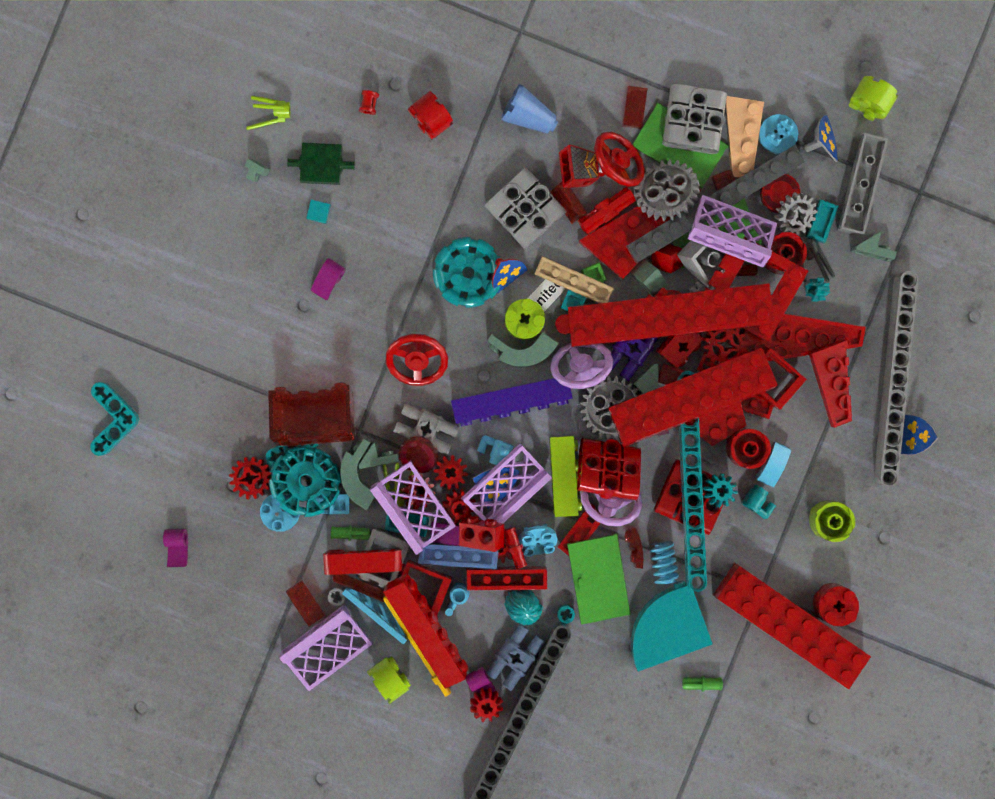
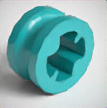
(563, 608)

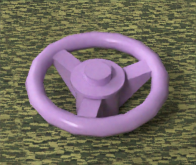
(582, 367)
(609, 508)

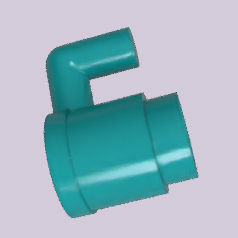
(755, 499)

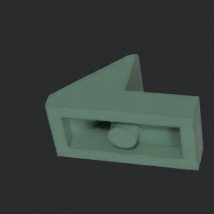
(870, 249)
(372, 457)

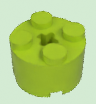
(873, 98)
(527, 308)
(839, 528)
(388, 679)

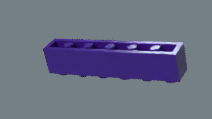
(508, 400)

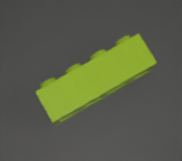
(564, 476)

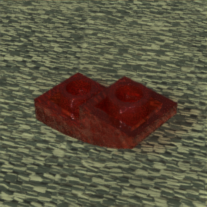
(633, 540)
(305, 603)

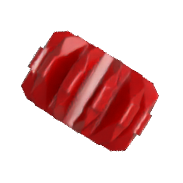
(489, 710)

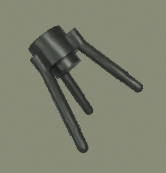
(814, 252)

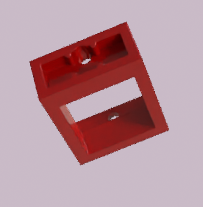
(790, 388)
(446, 580)

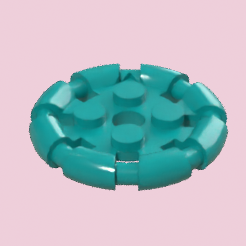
(456, 268)
(296, 489)

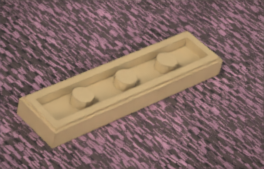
(573, 280)

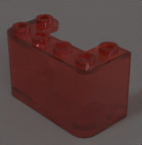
(311, 416)

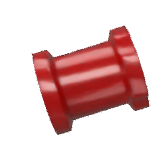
(369, 102)

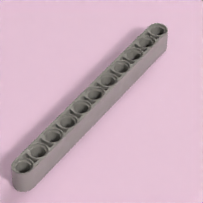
(902, 371)

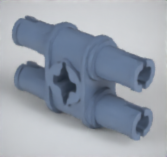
(526, 655)

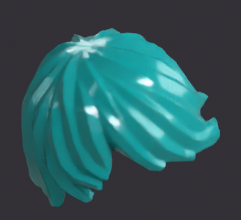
(523, 606)

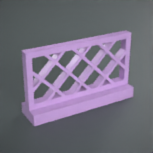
(730, 242)
(515, 496)
(396, 513)
(317, 633)

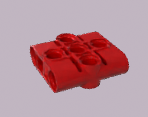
(621, 459)
(671, 504)

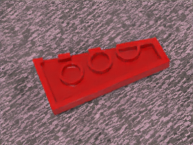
(833, 381)

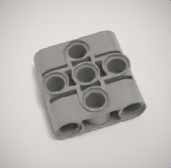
(706, 134)
(502, 203)

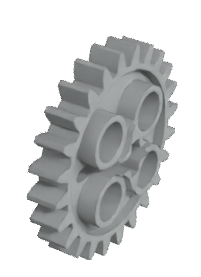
(667, 190)
(605, 391)

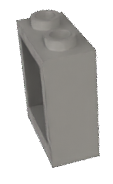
(388, 538)

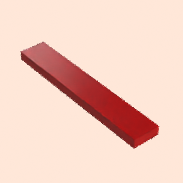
(755, 405)

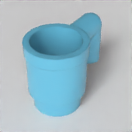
(499, 450)
(458, 595)

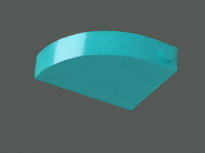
(668, 627)

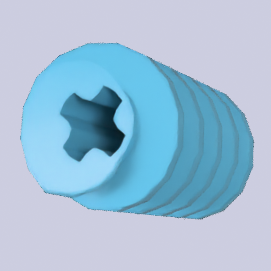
(664, 562)

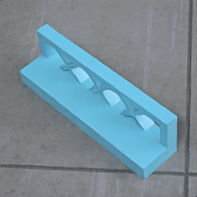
(377, 611)

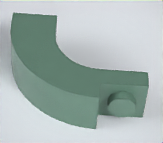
(527, 357)
(350, 475)

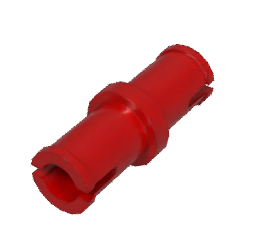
(515, 548)

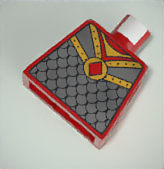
(578, 167)

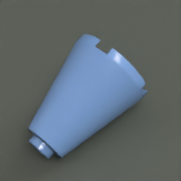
(528, 112)

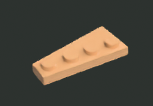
(743, 126)

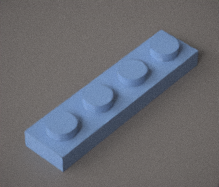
(458, 557)

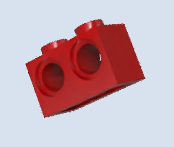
(481, 538)

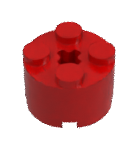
(431, 115)
(792, 246)
(756, 456)
(844, 612)

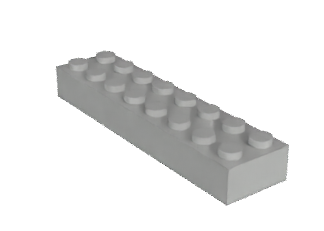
(862, 184)

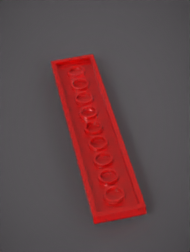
(671, 315)

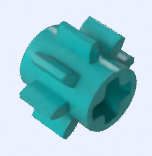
(817, 289)

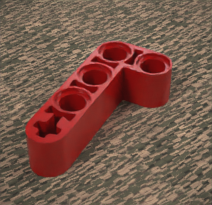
(358, 562)

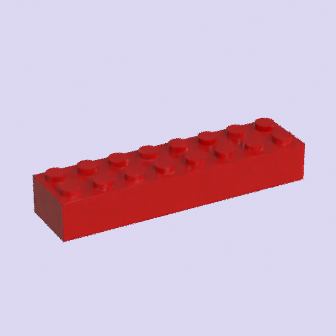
(692, 397)
(791, 626)

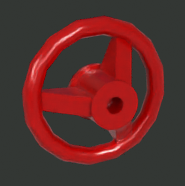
(616, 161)
(416, 358)

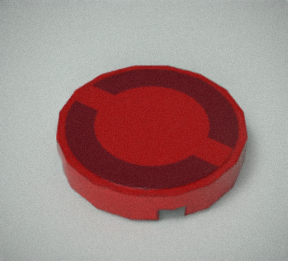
(777, 191)

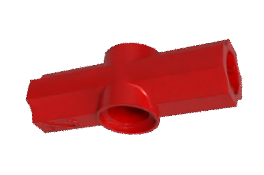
(606, 210)

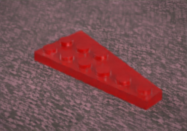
(611, 240)
(801, 335)

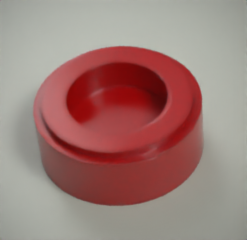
(562, 324)

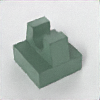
(256, 170)

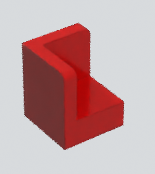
(667, 259)

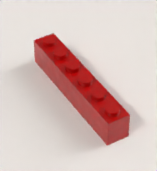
(426, 630)

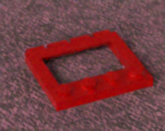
(781, 296)

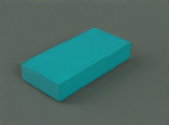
(824, 219)

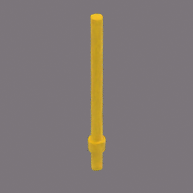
(447, 691)

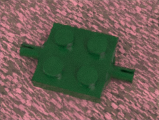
(321, 163)

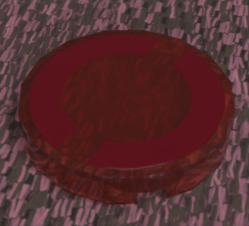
(420, 453)

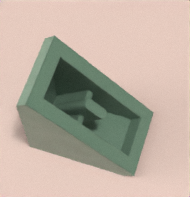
(648, 277)
(648, 380)

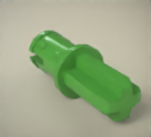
(350, 533)
(702, 683)

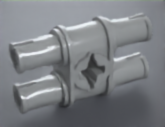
(436, 424)

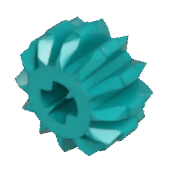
(720, 482)

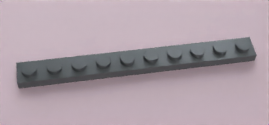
(729, 194)

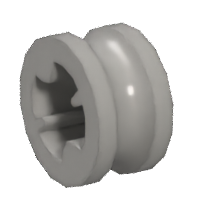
(331, 599)

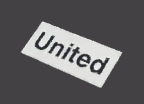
(546, 294)

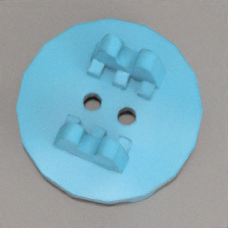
(784, 126)
(279, 523)
(538, 540)

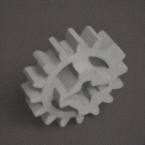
(795, 213)

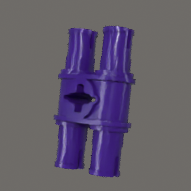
(635, 358)

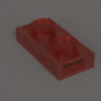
(634, 107)
(570, 202)

